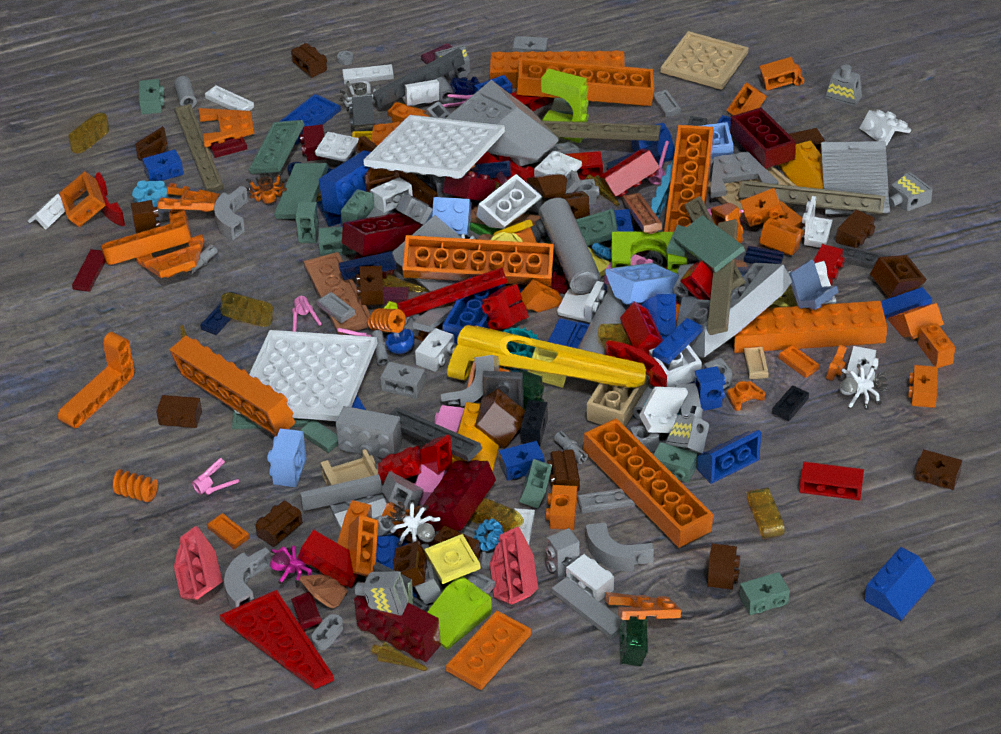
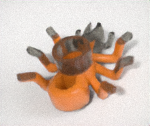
(267, 188)

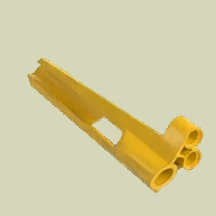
(570, 362)

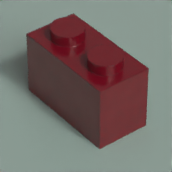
(311, 139)

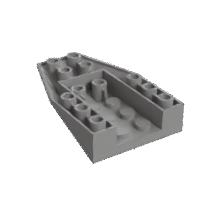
(524, 132)

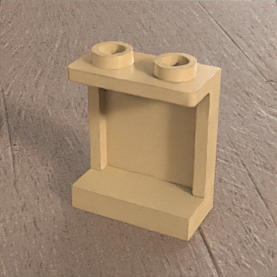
(349, 471)

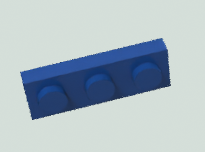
(677, 341)

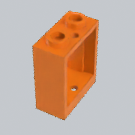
(93, 202)

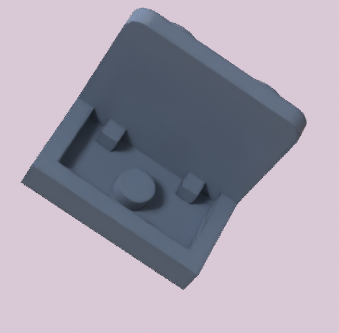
(808, 287)

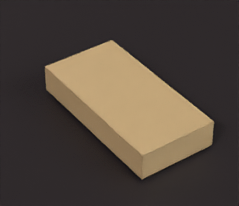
(756, 363)

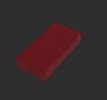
(228, 147)
(306, 610)

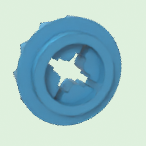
(602, 251)
(492, 538)

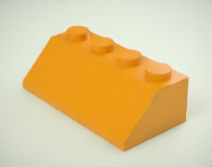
(806, 168)
(467, 428)

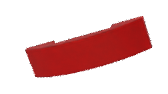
(111, 211)
(653, 369)

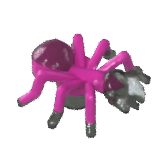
(289, 564)

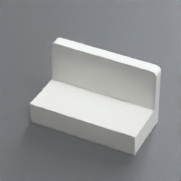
(49, 212)

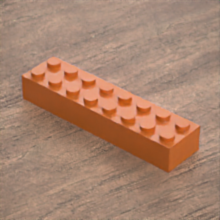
(507, 62)
(604, 82)
(689, 172)
(465, 258)
(806, 328)
(232, 385)
(648, 482)

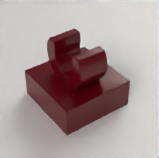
(559, 283)

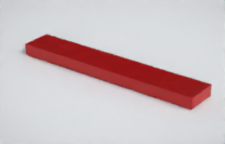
(453, 292)

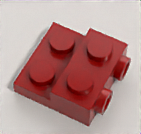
(402, 464)

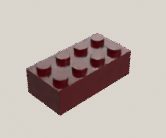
(763, 137)
(378, 233)
(459, 494)
(412, 632)

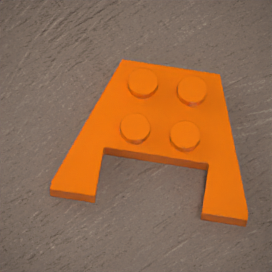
(231, 124)
(189, 200)
(176, 261)
(643, 606)

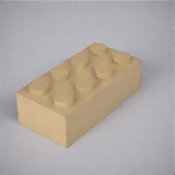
(614, 402)

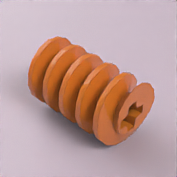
(387, 320)
(134, 486)

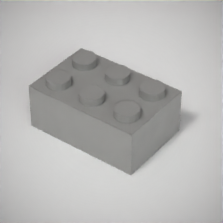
(368, 430)

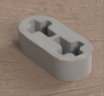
(324, 630)

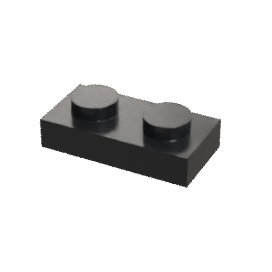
(790, 403)

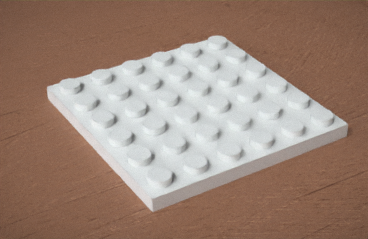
(434, 146)
(314, 370)

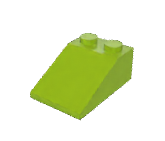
(460, 610)

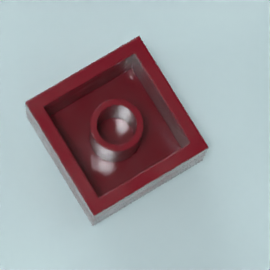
(470, 186)

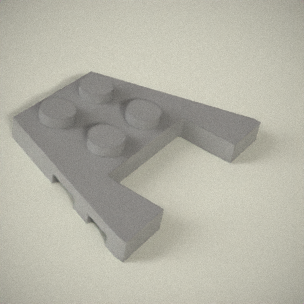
(737, 168)

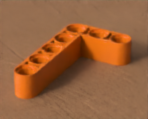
(149, 241)
(104, 386)

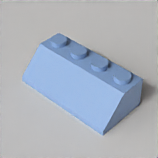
(640, 282)

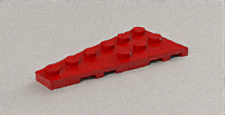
(275, 631)

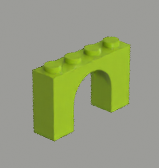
(570, 88)
(627, 244)

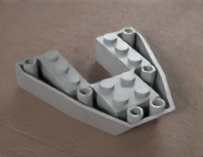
(762, 287)

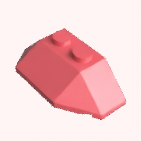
(196, 565)
(513, 568)

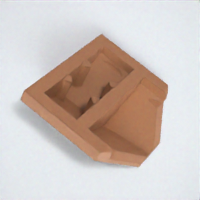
(325, 589)

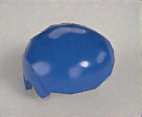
(400, 342)

